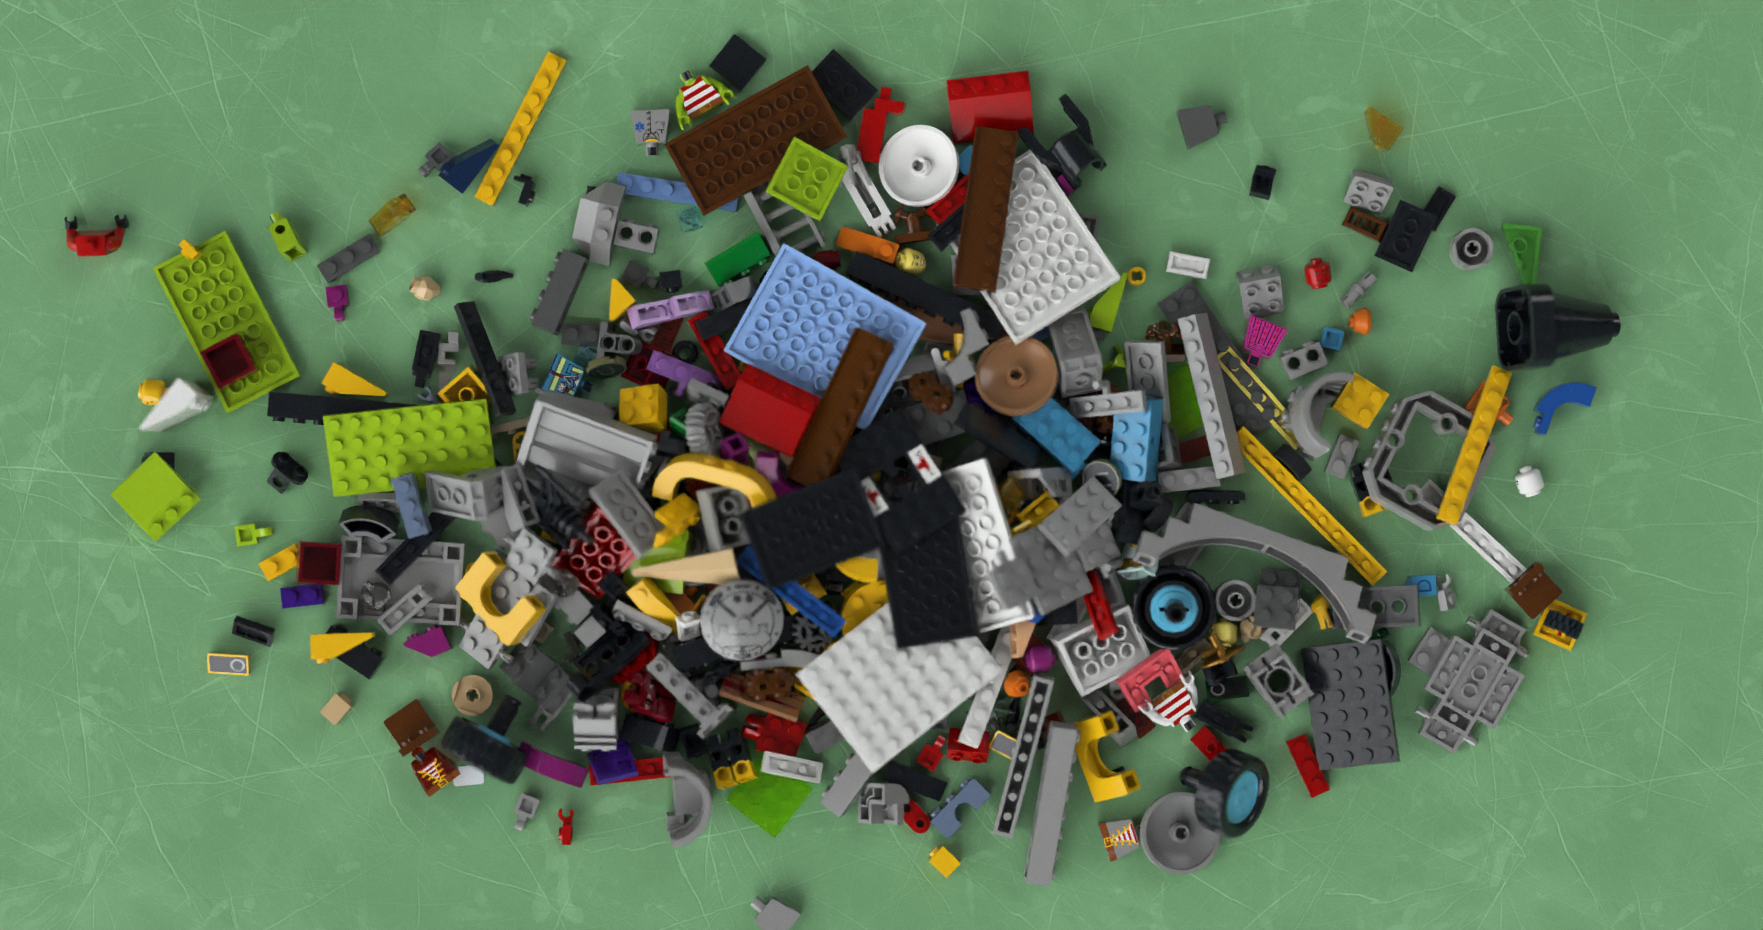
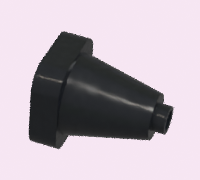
(1544, 326)

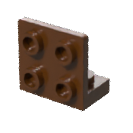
(1533, 590)
(411, 727)

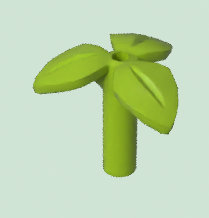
(1119, 361)

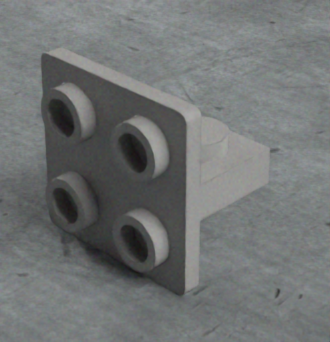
(1368, 191)

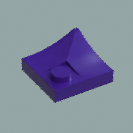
(613, 764)

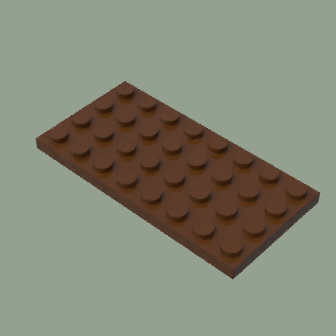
(749, 139)

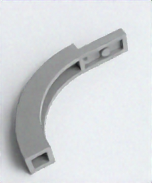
(788, 657)

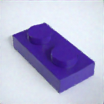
(302, 596)

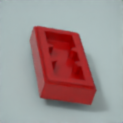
(1207, 743)

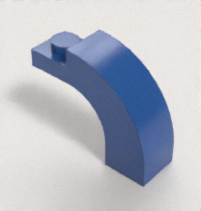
(1575, 393)

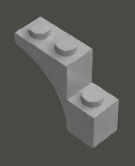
(974, 339)

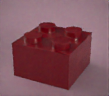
(229, 361)
(318, 563)

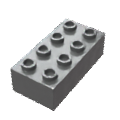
(560, 291)

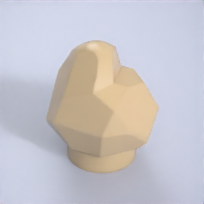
(424, 288)
(1248, 631)

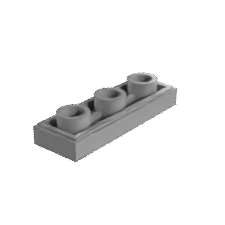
(640, 620)

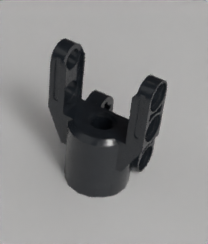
(1071, 151)

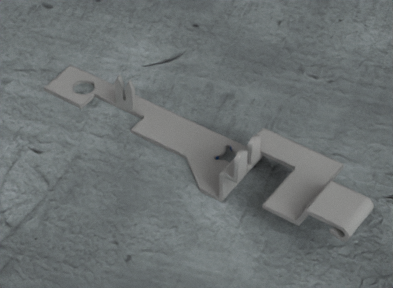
(451, 346)

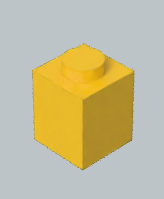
(943, 860)

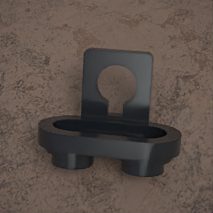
(288, 470)

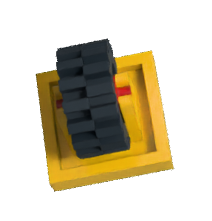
(1560, 624)

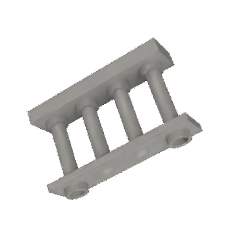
(774, 237)

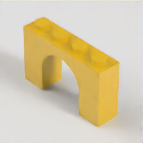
(476, 590)
(1102, 781)

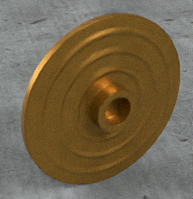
(1221, 654)

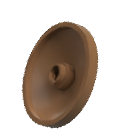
(1017, 376)

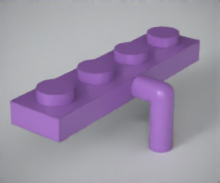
(680, 372)

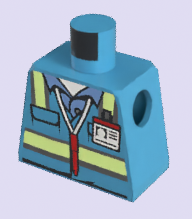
(566, 377)

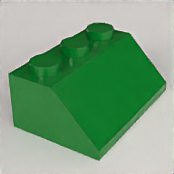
(738, 260)

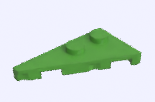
(1525, 248)

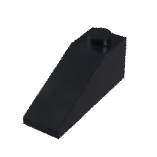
(1127, 520)
(915, 780)

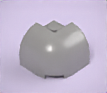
(882, 804)

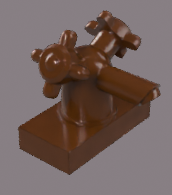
(913, 226)
(1173, 352)

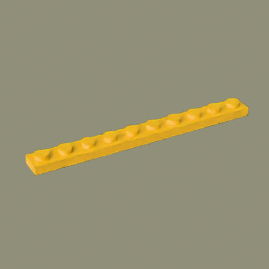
(1309, 507)

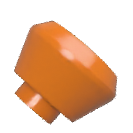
(1361, 321)
(1017, 684)

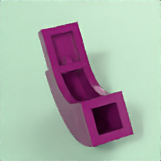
(735, 449)
(768, 466)
(554, 766)

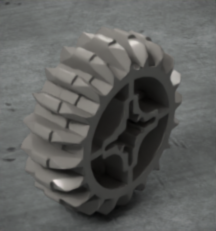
(704, 430)

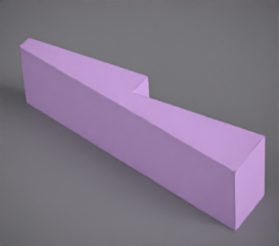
(669, 309)

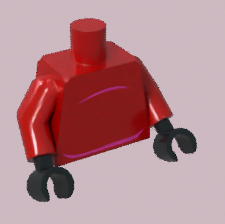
(95, 241)

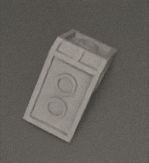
(1075, 353)
(1037, 481)
(468, 496)

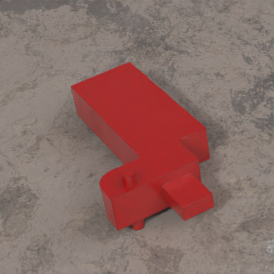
(874, 126)

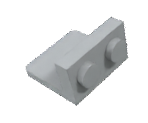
(1260, 291)

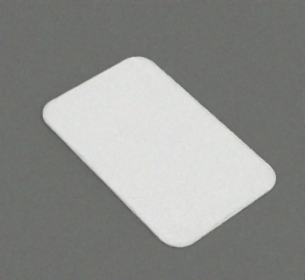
(468, 776)

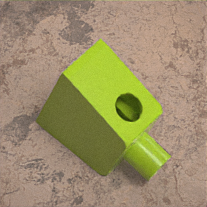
(286, 237)

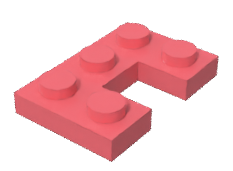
(1158, 664)

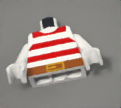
(1174, 705)

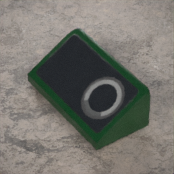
(1227, 689)

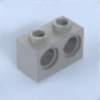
(635, 242)
(1305, 365)
(591, 631)

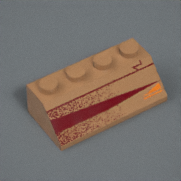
(786, 707)

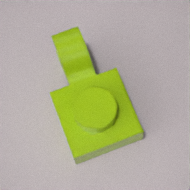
(249, 534)

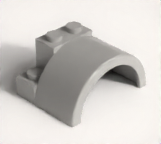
(1307, 410)
(689, 798)

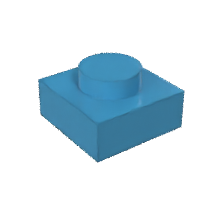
(1332, 338)

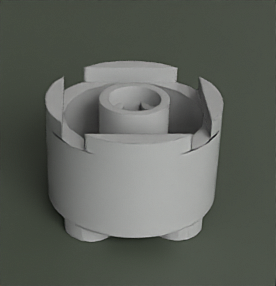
(1475, 238)
(1243, 592)

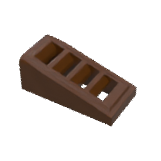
(1377, 238)

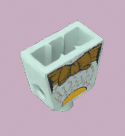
(1133, 570)

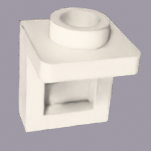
(688, 625)

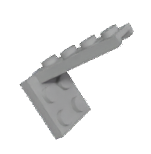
(700, 393)
(690, 696)

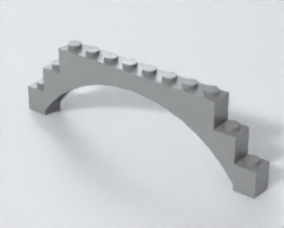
(1317, 565)

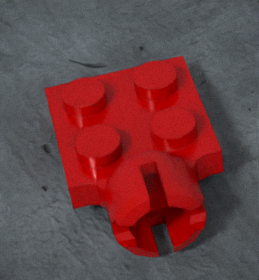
(775, 733)

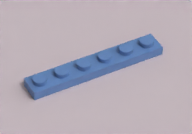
(662, 190)

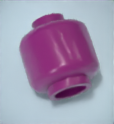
(1040, 659)

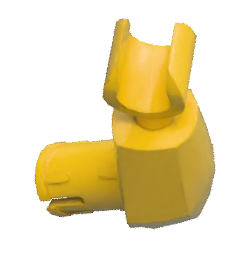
(1320, 606)

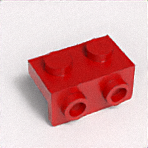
(959, 751)

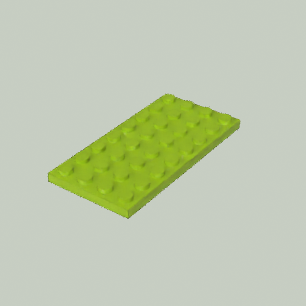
(218, 300)
(386, 443)

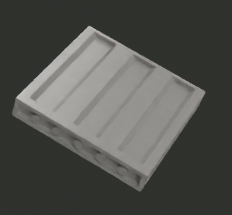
(582, 447)

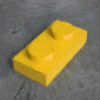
(280, 562)

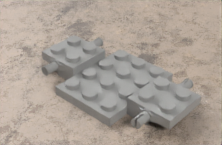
(1046, 573)
(524, 575)
(1473, 681)

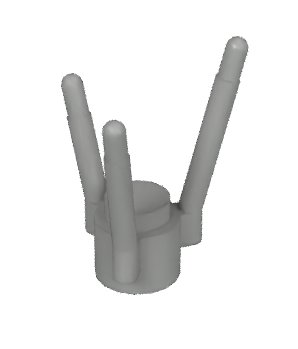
(849, 156)

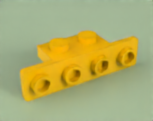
(677, 517)

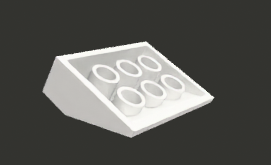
(178, 404)
(1098, 662)

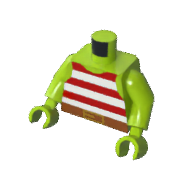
(699, 97)

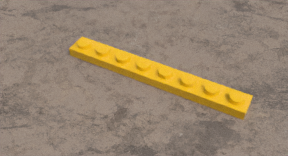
(520, 128)
(1474, 445)

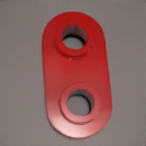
(914, 815)

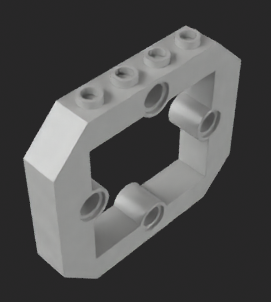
(1390, 495)

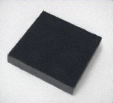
(737, 62)

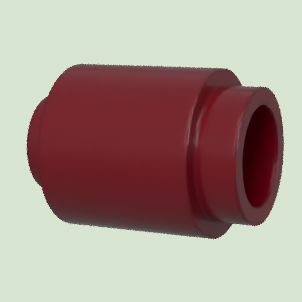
(827, 258)

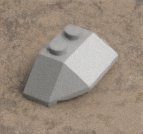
(598, 222)

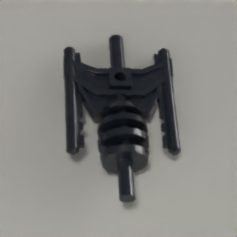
(555, 513)

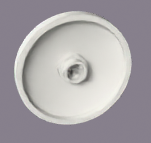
(919, 165)

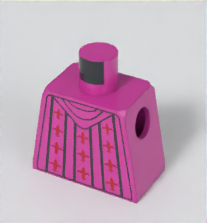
(1261, 339)

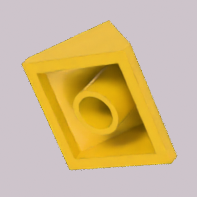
(619, 301)

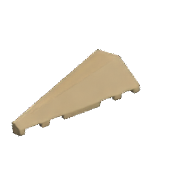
(709, 568)

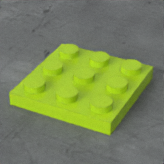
(806, 179)

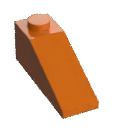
(867, 244)

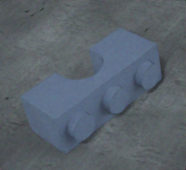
(408, 499)
(970, 792)

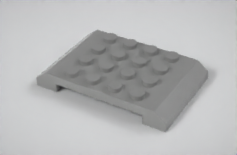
(436, 568)

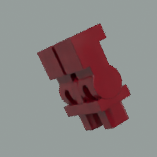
(649, 696)

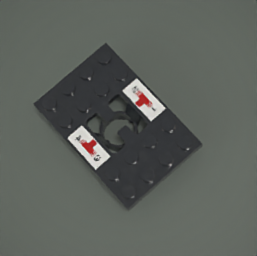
(917, 512)

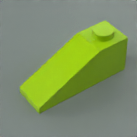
(1105, 309)

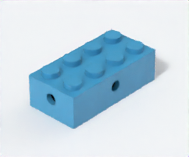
(1058, 434)
(1137, 442)

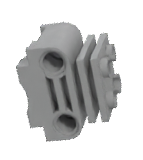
(1295, 688)
(597, 721)

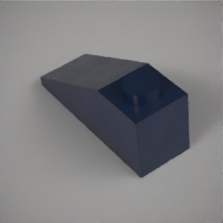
(464, 168)

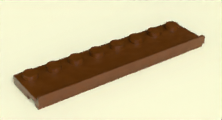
(985, 209)
(840, 408)

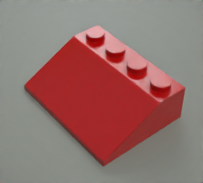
(989, 102)
(769, 410)
(594, 561)

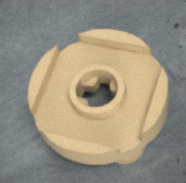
(462, 700)

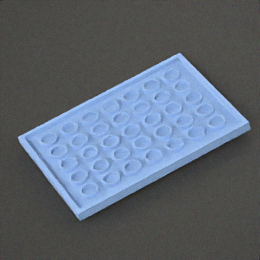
(806, 320)

